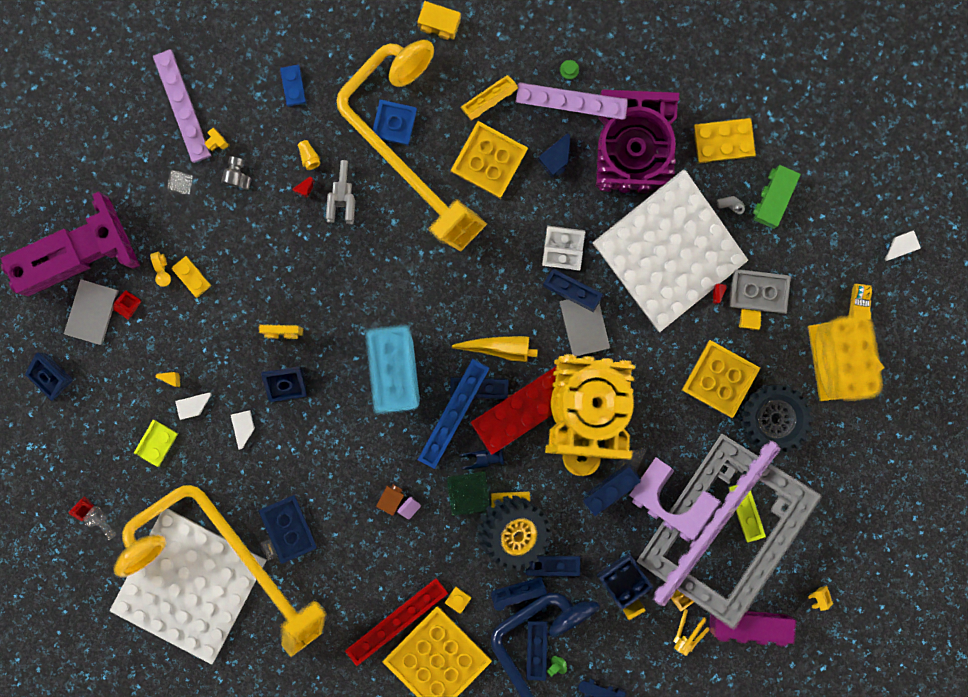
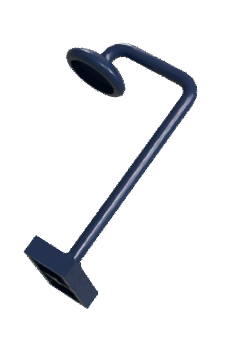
(565, 621)

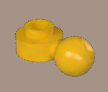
(159, 261)

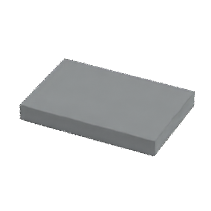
(760, 291)
(91, 312)
(584, 328)

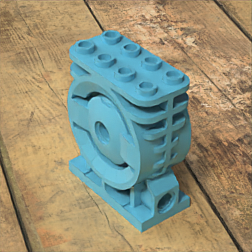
(393, 369)

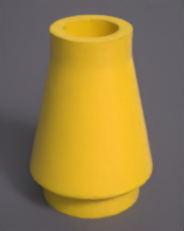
(308, 156)

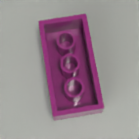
(757, 627)

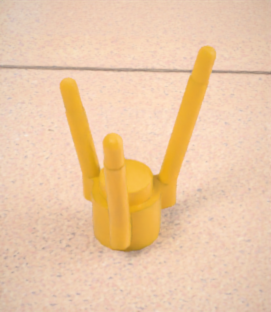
(685, 645)

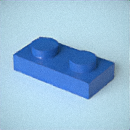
(293, 85)

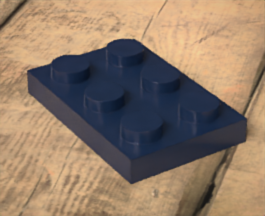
(287, 529)

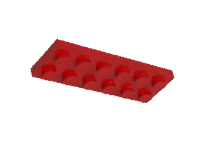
(517, 413)

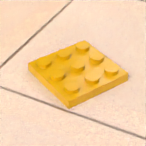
(489, 159)
(720, 379)

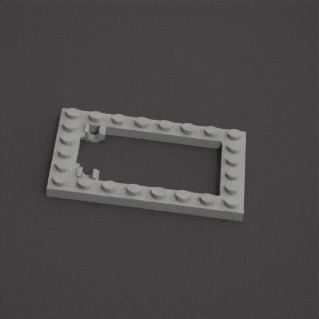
(790, 492)

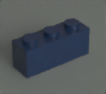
(611, 489)

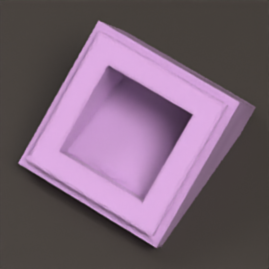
(409, 508)

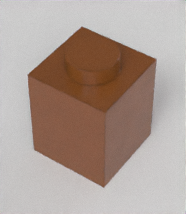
(390, 499)

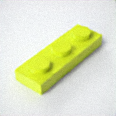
(749, 518)

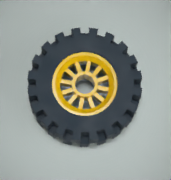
(498, 533)

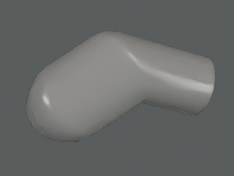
(733, 203)

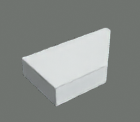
(902, 245)
(192, 406)

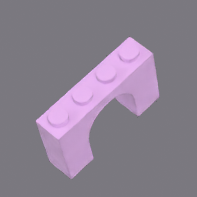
(648, 495)

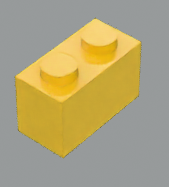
(439, 20)

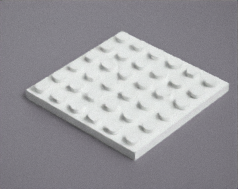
(670, 251)
(189, 589)

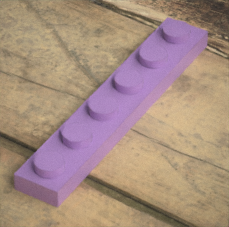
(572, 100)
(181, 106)

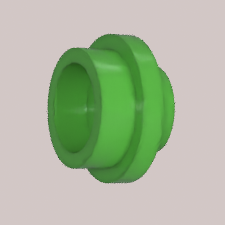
(569, 69)

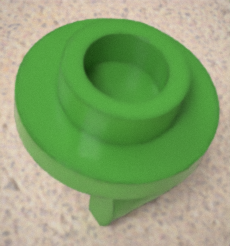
(558, 665)

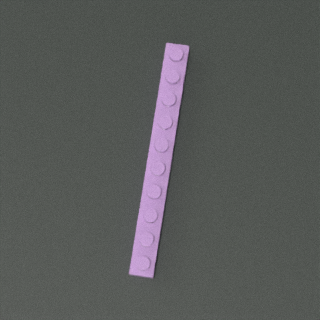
(712, 529)

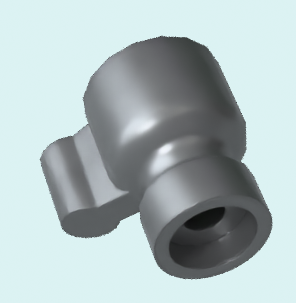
(233, 176)

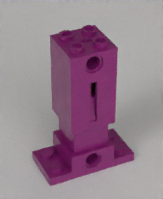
(69, 252)

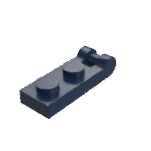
(555, 566)
(518, 593)

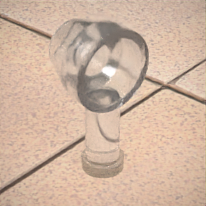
(96, 517)

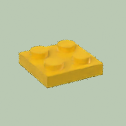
(274, 331)

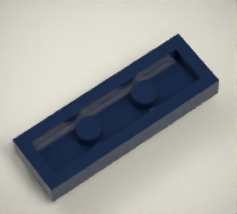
(573, 290)
(489, 388)
(536, 650)

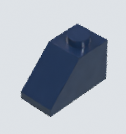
(556, 157)

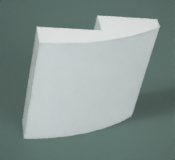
(563, 248)

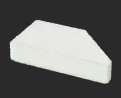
(243, 427)

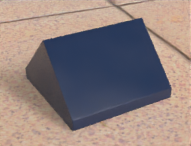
(47, 375)
(284, 384)

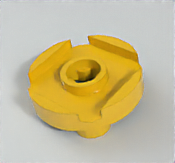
(580, 468)

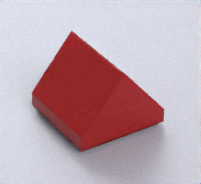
(81, 508)

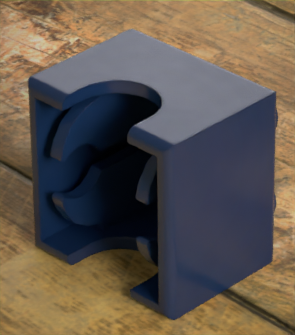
(625, 581)

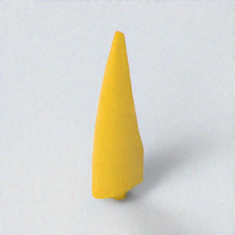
(508, 348)

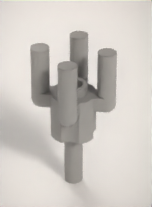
(341, 197)

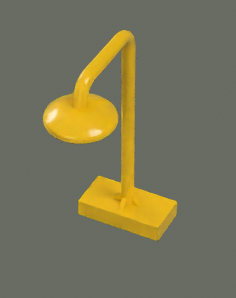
(457, 223)
(299, 629)

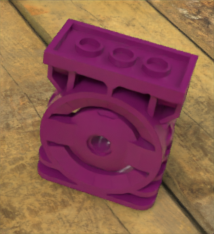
(608, 173)

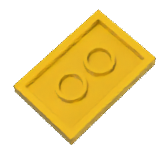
(724, 140)

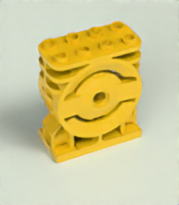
(845, 358)
(612, 400)

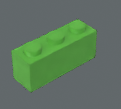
(776, 196)

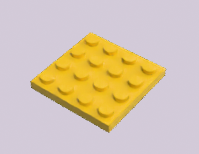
(437, 658)

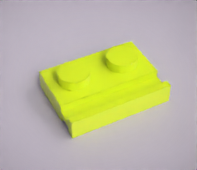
(156, 443)

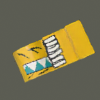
(860, 301)

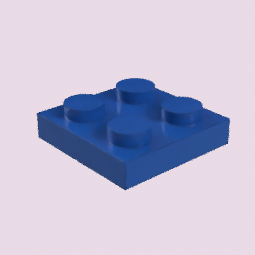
(394, 122)

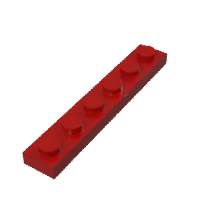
(396, 621)

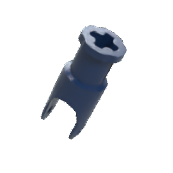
(484, 458)

